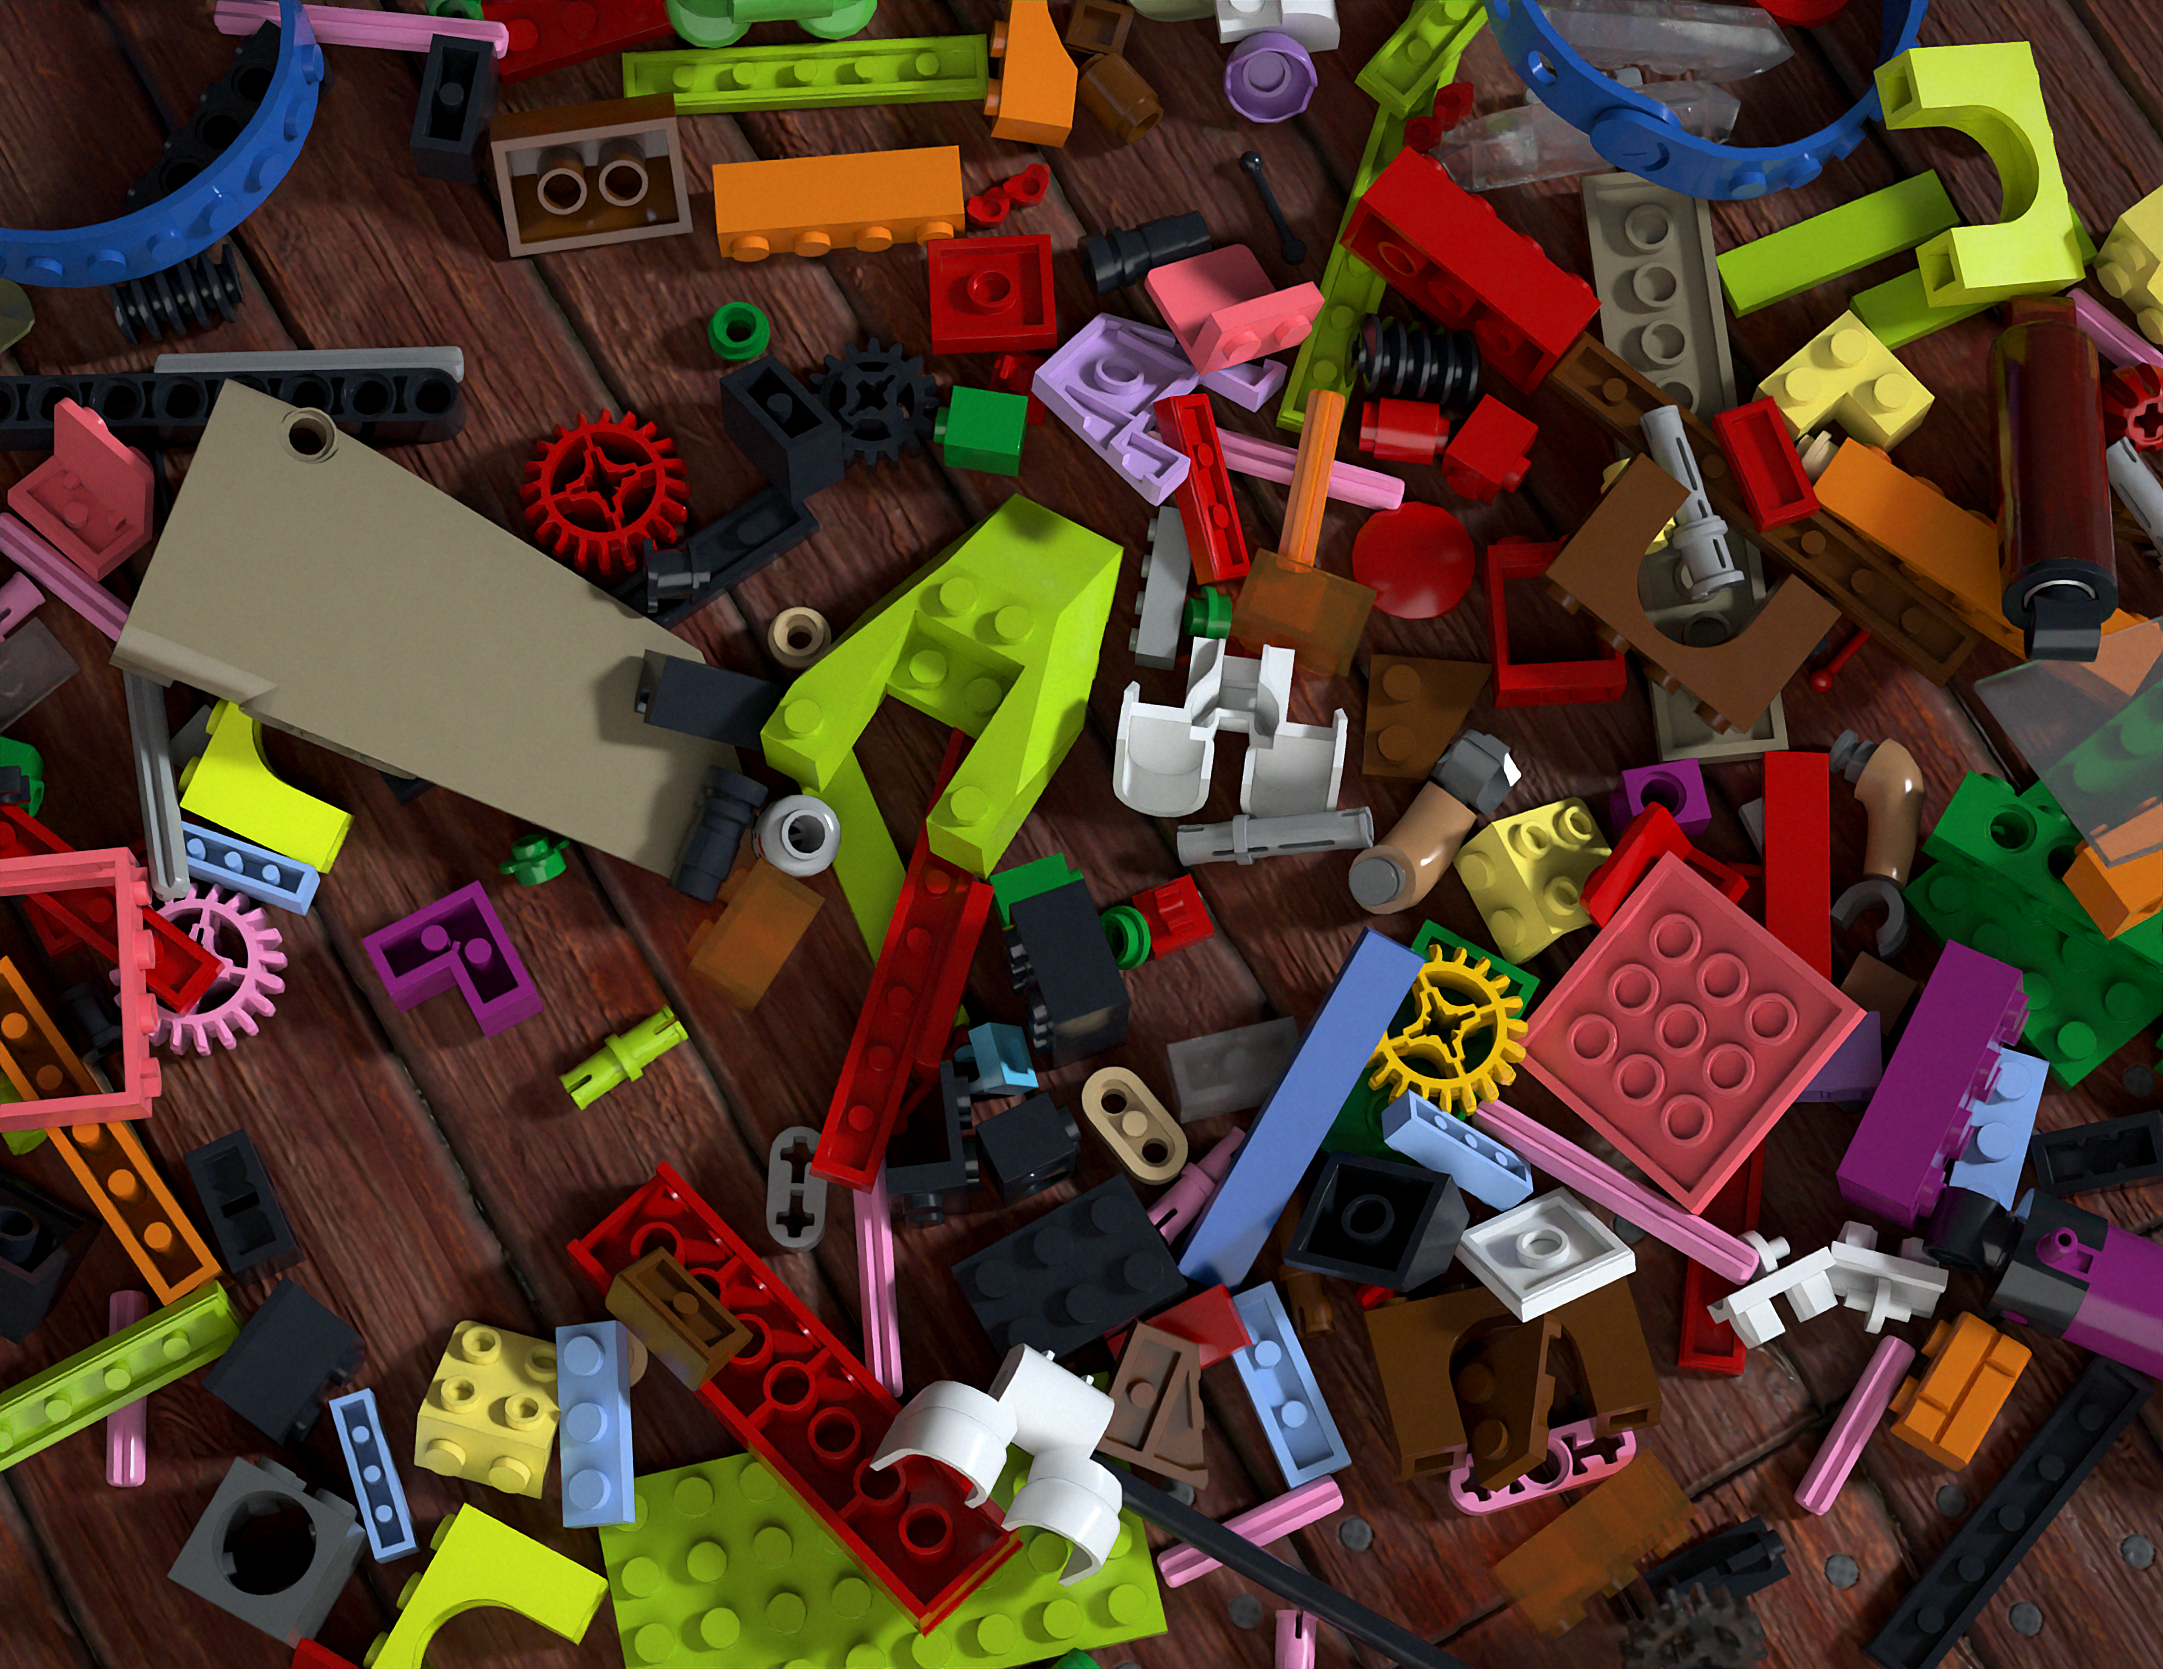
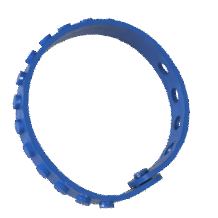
(1638, 130)
(201, 208)

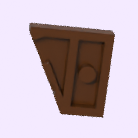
(1415, 713)
(1507, 1402)
(1157, 1405)

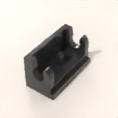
(705, 700)

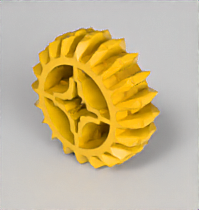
(1467, 1019)

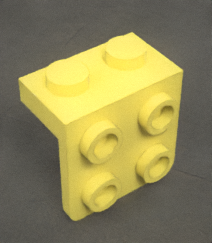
(1531, 875)
(491, 1410)

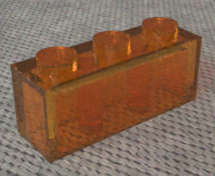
(1594, 1547)

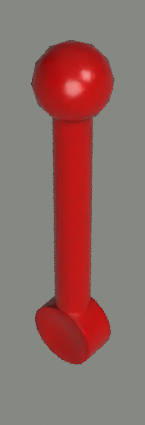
(1822, 679)
(901, 1122)

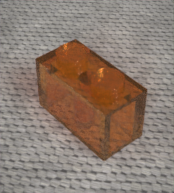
(1304, 612)
(753, 935)

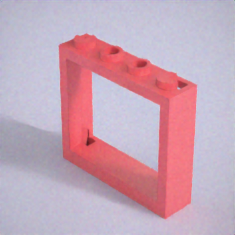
(136, 954)

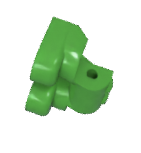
(725, 21)

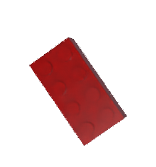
(1469, 269)

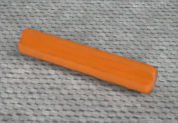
(1311, 476)

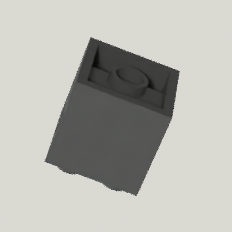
(211, 1565)

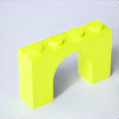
(1999, 103)
(245, 794)
(481, 1566)

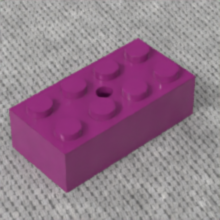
(1932, 1085)

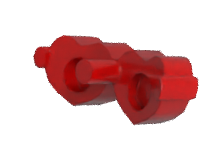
(1448, 107)
(1022, 190)

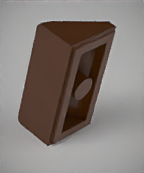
(676, 1318)

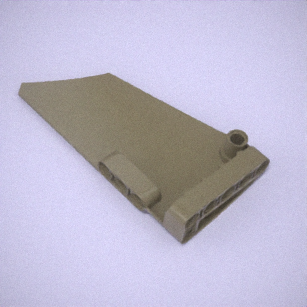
(411, 636)

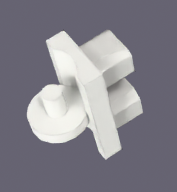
(1802, 1282)
(1882, 1282)

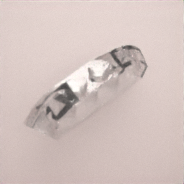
(1669, 36)
(1540, 145)

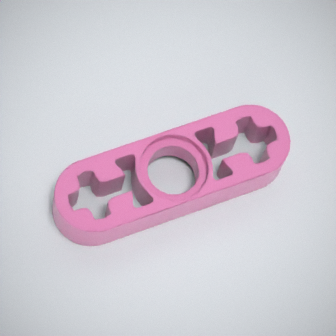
(1592, 1466)

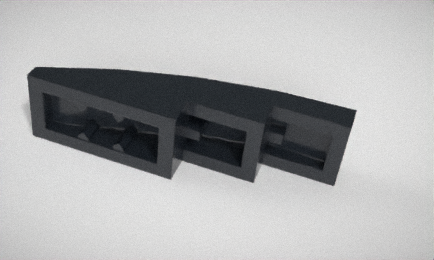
(2101, 1156)

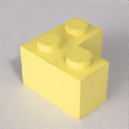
(2133, 263)
(1847, 379)

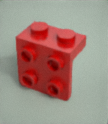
(1640, 849)

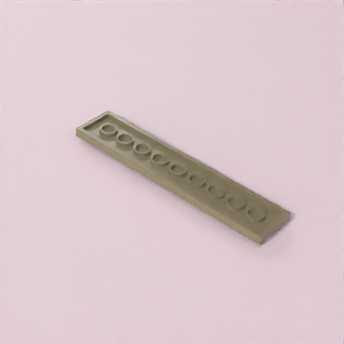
(1667, 320)

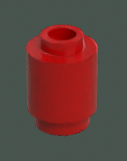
(1403, 430)

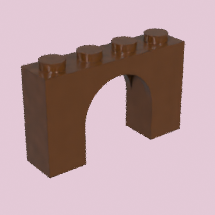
(1599, 575)
(1418, 1342)

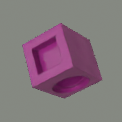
(1676, 781)

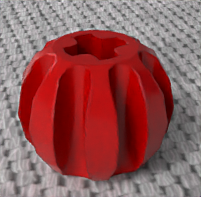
(2134, 406)

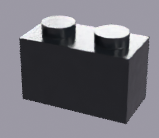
(455, 109)
(782, 428)

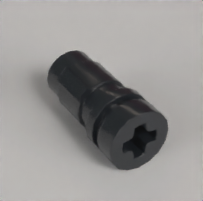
(1134, 252)
(715, 834)

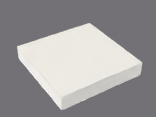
(1544, 1254)

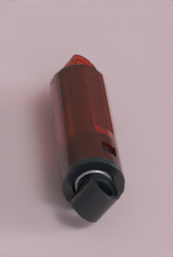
(2051, 480)

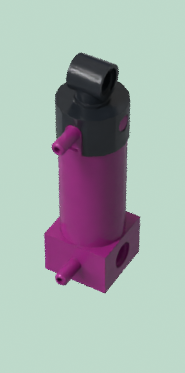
(2058, 1272)

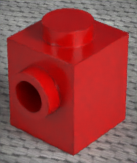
(1489, 452)

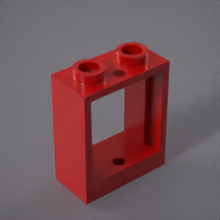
(1540, 682)

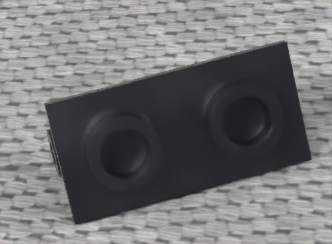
(1740, 1558)

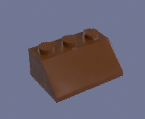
(591, 174)

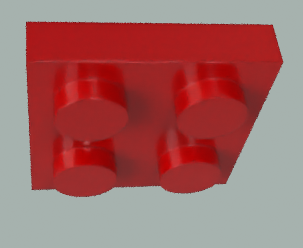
(992, 294)

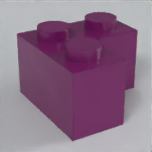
(454, 945)

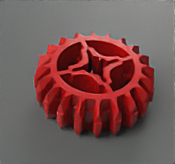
(583, 502)

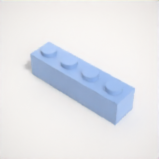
(249, 869)
(1455, 1148)
(374, 1476)

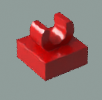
(1014, 376)
(1174, 916)

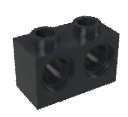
(1028, 1148)
(244, 1207)

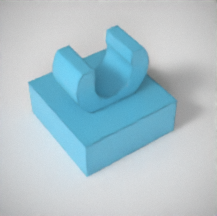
(1000, 1058)

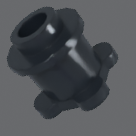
(673, 574)

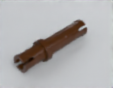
(1305, 1288)

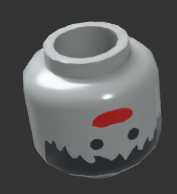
(815, 835)

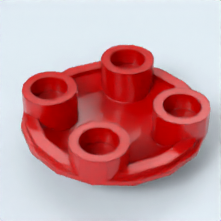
(1414, 560)

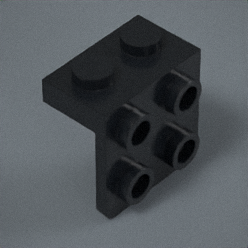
(934, 1190)

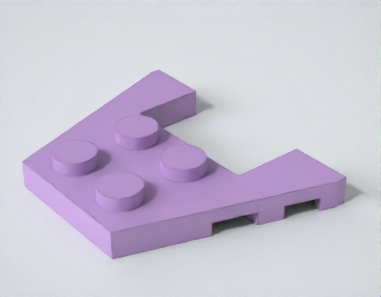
(1107, 388)

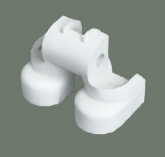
(1169, 751)
(1042, 1413)

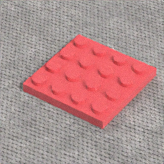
(1685, 1032)

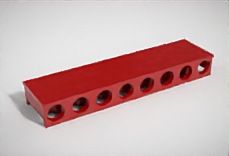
(812, 1412)

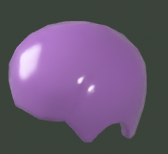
(1269, 77)

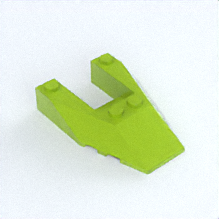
(984, 639)

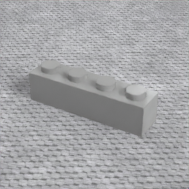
(1165, 592)

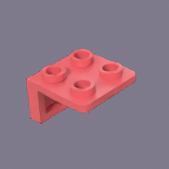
(1229, 308)
(89, 495)

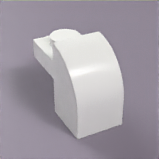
(1306, 21)

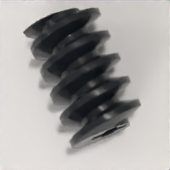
(178, 297)
(1413, 356)

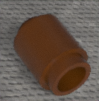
(1118, 97)

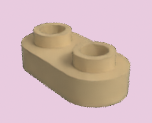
(1134, 1128)

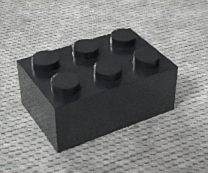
(1067, 975)
(1071, 1277)

